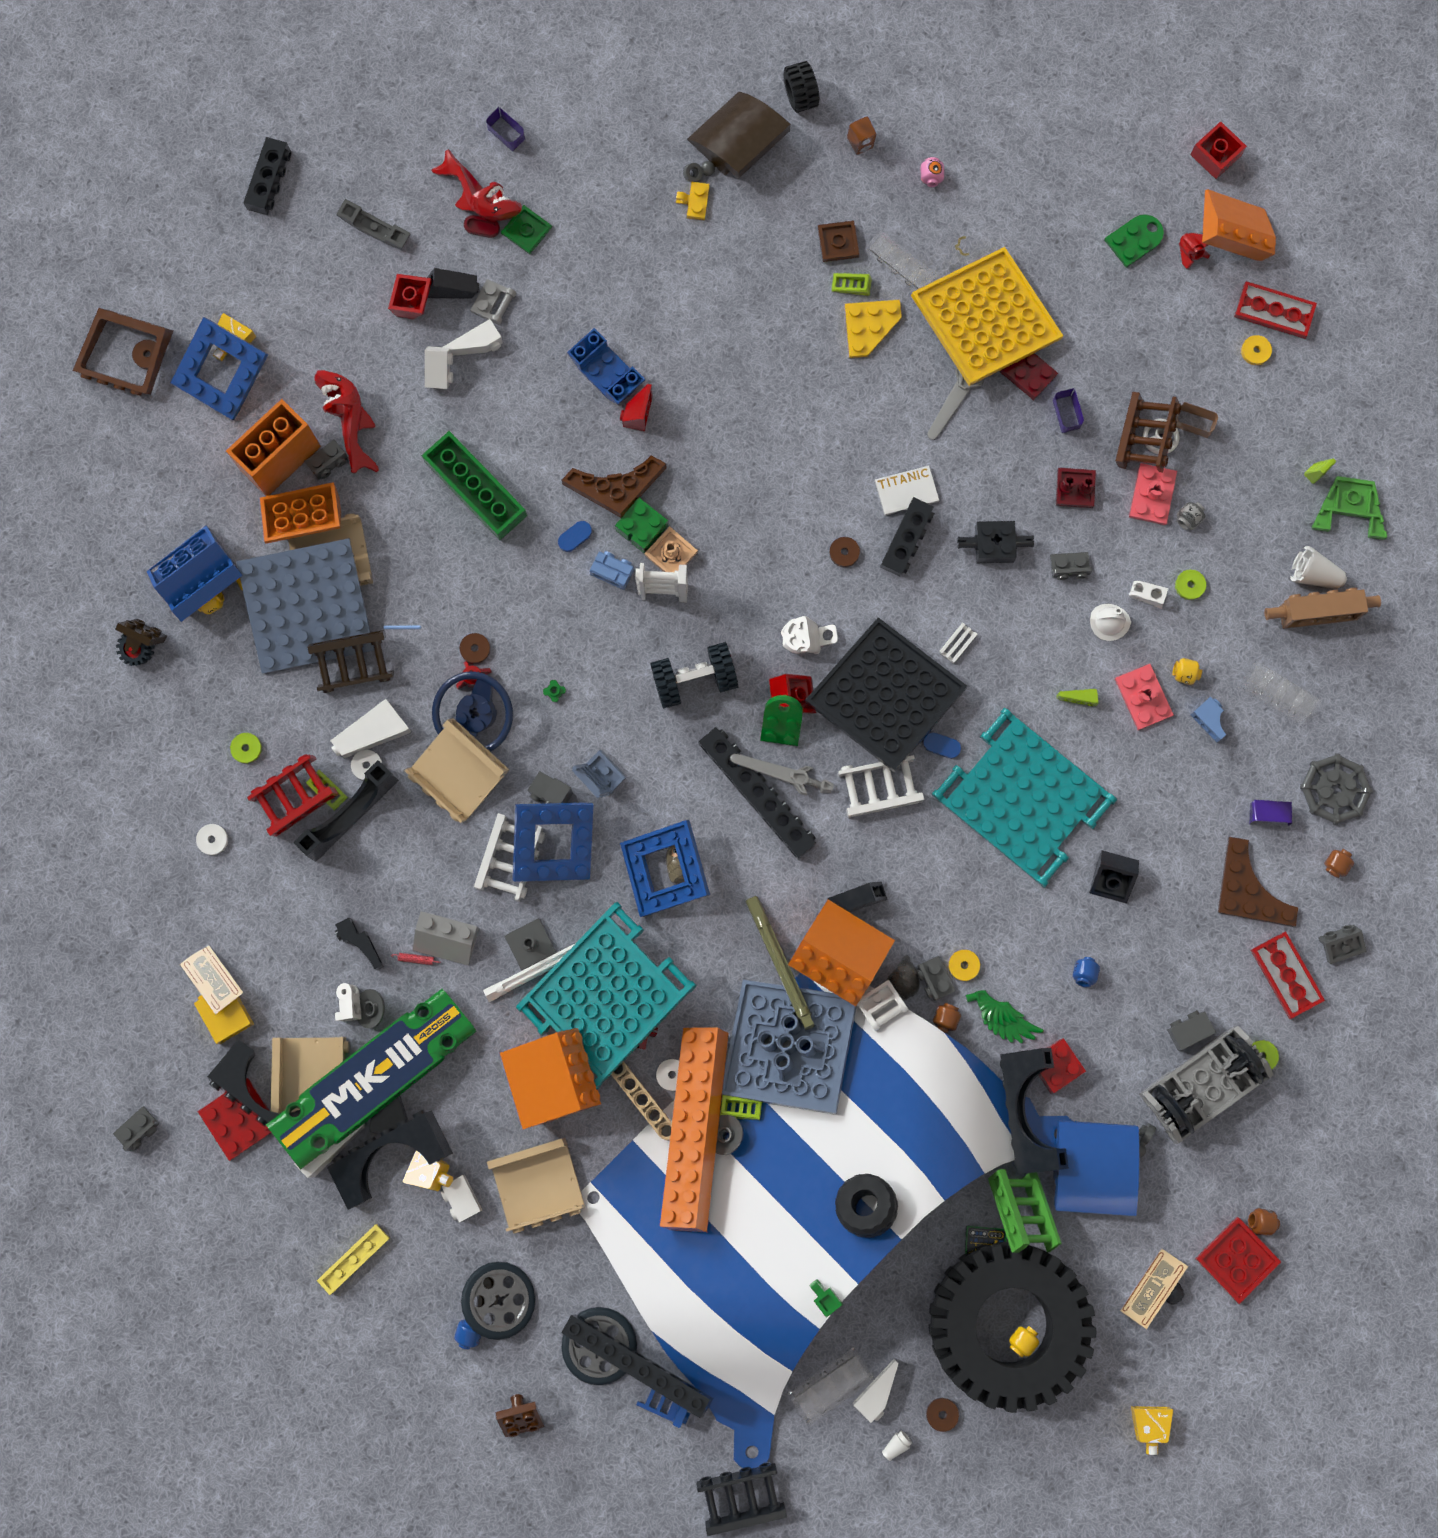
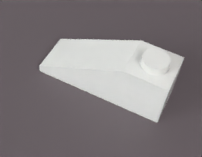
(478, 340)
(875, 1396)

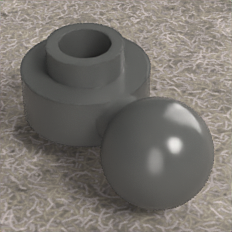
(706, 168)
(1145, 1133)

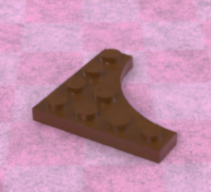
(615, 491)
(1244, 895)

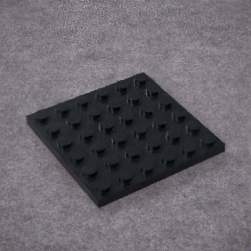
(886, 694)

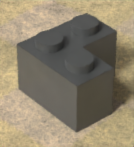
(549, 790)

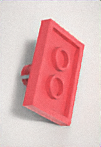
(1152, 494)
(1144, 697)

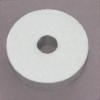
(359, 760)
(208, 831)
(662, 1074)

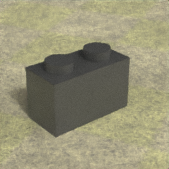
(1191, 1030)

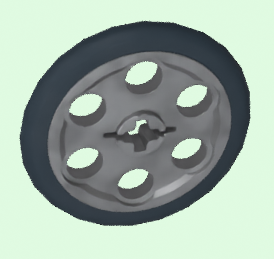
(475, 1315)
(592, 1373)

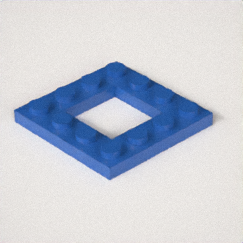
(251, 363)
(529, 816)
(634, 854)

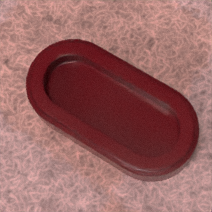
(479, 226)

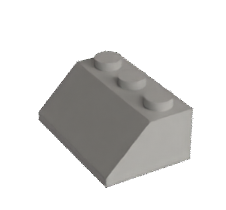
(445, 938)

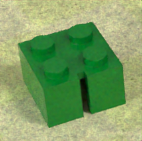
(643, 524)

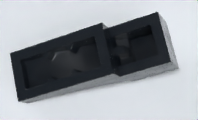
(348, 932)

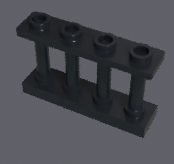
(755, 1514)

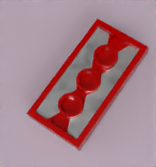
(1275, 310)
(1287, 975)

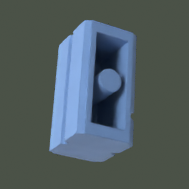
(612, 570)

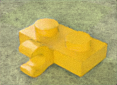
(696, 200)

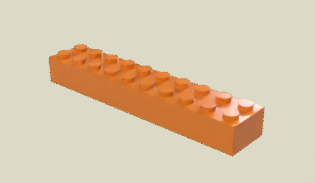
(694, 1130)

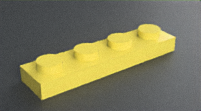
(353, 1259)

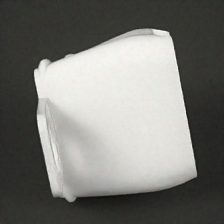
(804, 636)

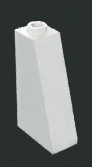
(370, 730)
(323, 1160)

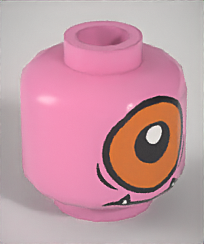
(932, 171)

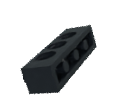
(271, 150)
(915, 509)

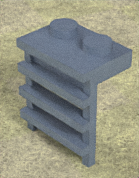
(600, 775)

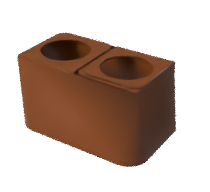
(859, 131)

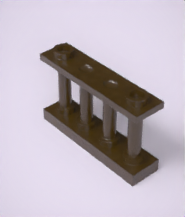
(338, 646)

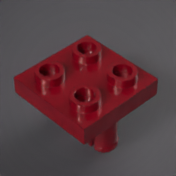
(1075, 487)

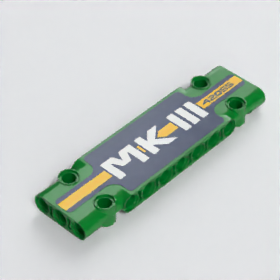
(371, 1078)

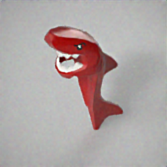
(474, 196)
(346, 404)

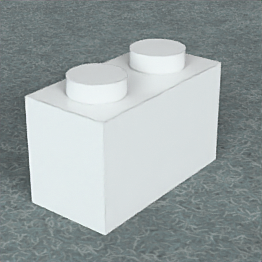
(438, 367)
(461, 1199)

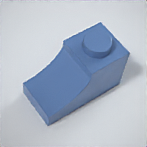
(1208, 718)

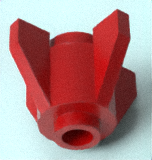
(1192, 248)
(471, 682)

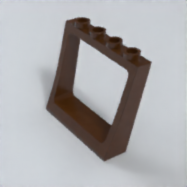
(102, 316)

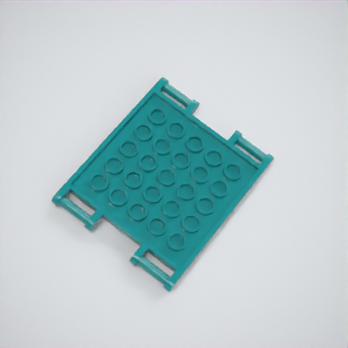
(1024, 797)
(607, 993)

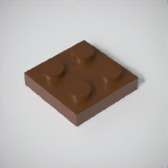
(838, 241)

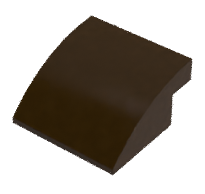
(739, 134)

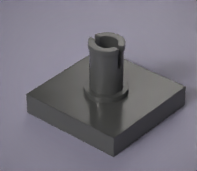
(530, 944)

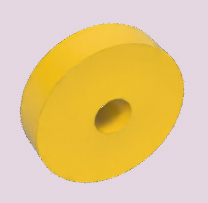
(1259, 342)
(955, 965)

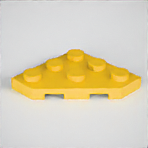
(869, 324)

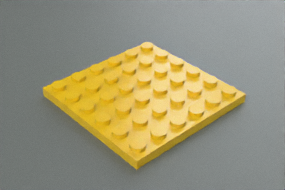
(986, 316)

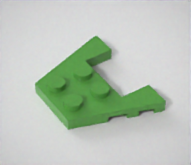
(1355, 499)

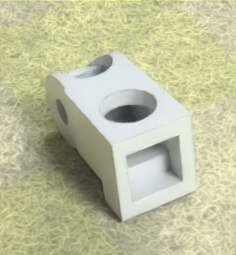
(1148, 593)
(348, 1003)

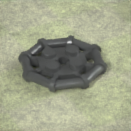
(1346, 784)

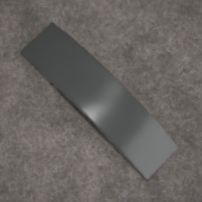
(372, 226)

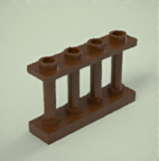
(1133, 421)

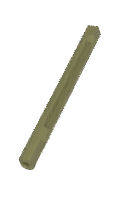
(780, 962)

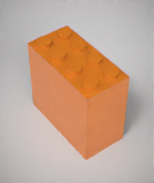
(274, 447)
(841, 952)
(550, 1078)

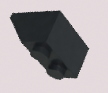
(1114, 876)

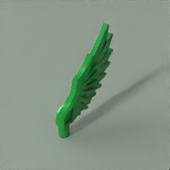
(1003, 1017)

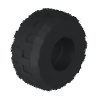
(852, 1192)

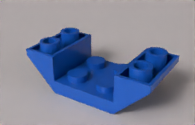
(604, 367)

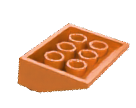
(1237, 227)
(300, 512)

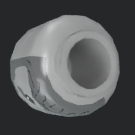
(1191, 515)

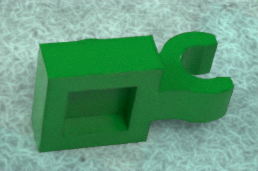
(827, 1300)

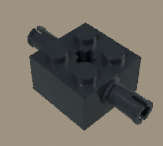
(985, 547)

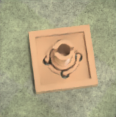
(670, 541)

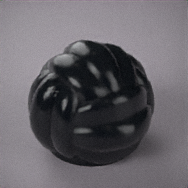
(1176, 1295)

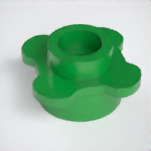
(549, 691)

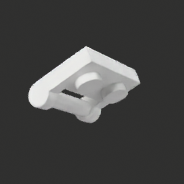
(878, 1000)

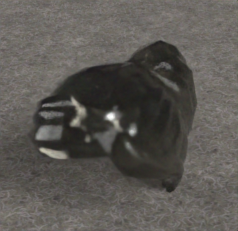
(905, 979)

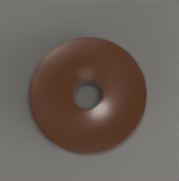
(139, 351)
(848, 544)
(474, 656)
(942, 1424)

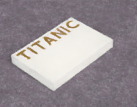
(899, 489)

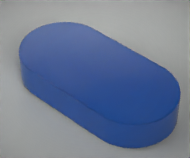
(574, 536)
(942, 745)

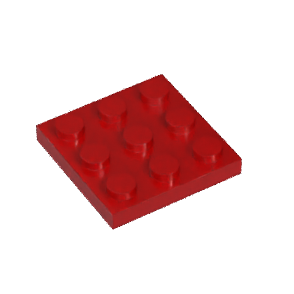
(233, 1127)
(1238, 1260)

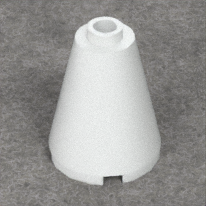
(1317, 570)

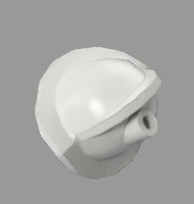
(1109, 622)

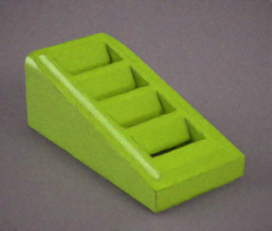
(851, 290)
(1319, 469)
(1084, 697)
(339, 801)
(740, 1115)

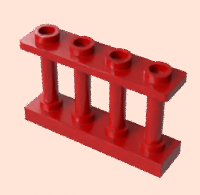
(309, 804)

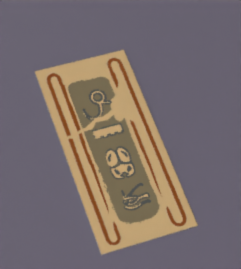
(1154, 1288)

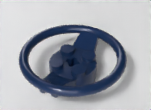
(482, 700)

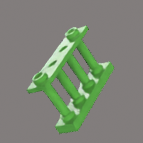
(1010, 1214)

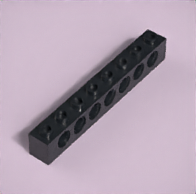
(797, 847)
(637, 1365)

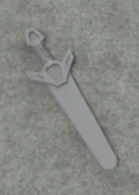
(952, 402)
(796, 777)

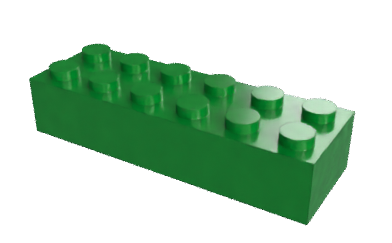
(474, 485)

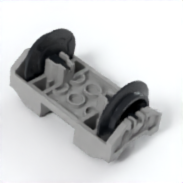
(1207, 1083)

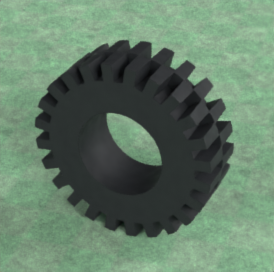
(1065, 1340)

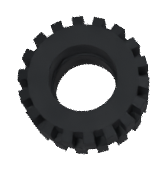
(801, 86)

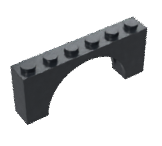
(319, 840)
(1018, 1073)
(231, 1077)
(351, 1172)

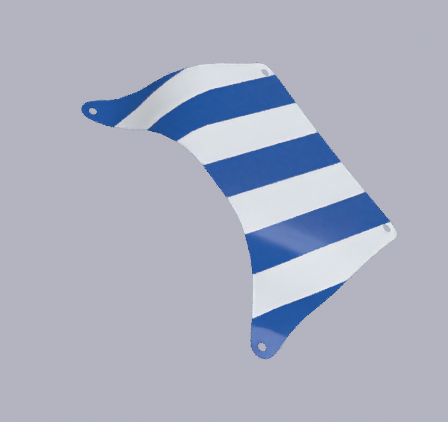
(739, 1298)

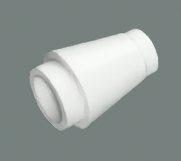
(898, 1444)

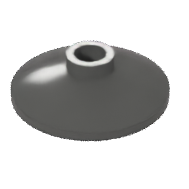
(371, 1008)
(729, 1125)

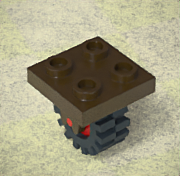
(137, 641)

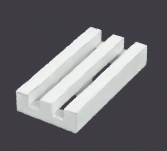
(948, 655)

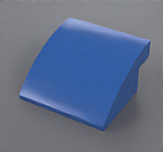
(194, 573)
(1101, 1168)

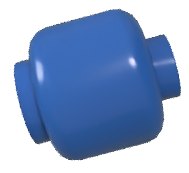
(1086, 972)
(466, 1336)

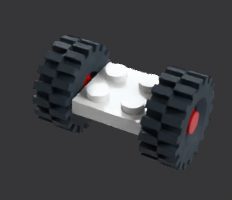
(720, 665)

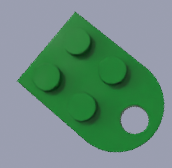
(1134, 239)
(782, 723)

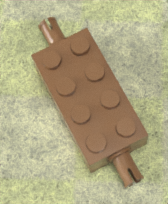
(1323, 608)

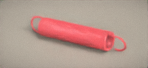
(415, 958)

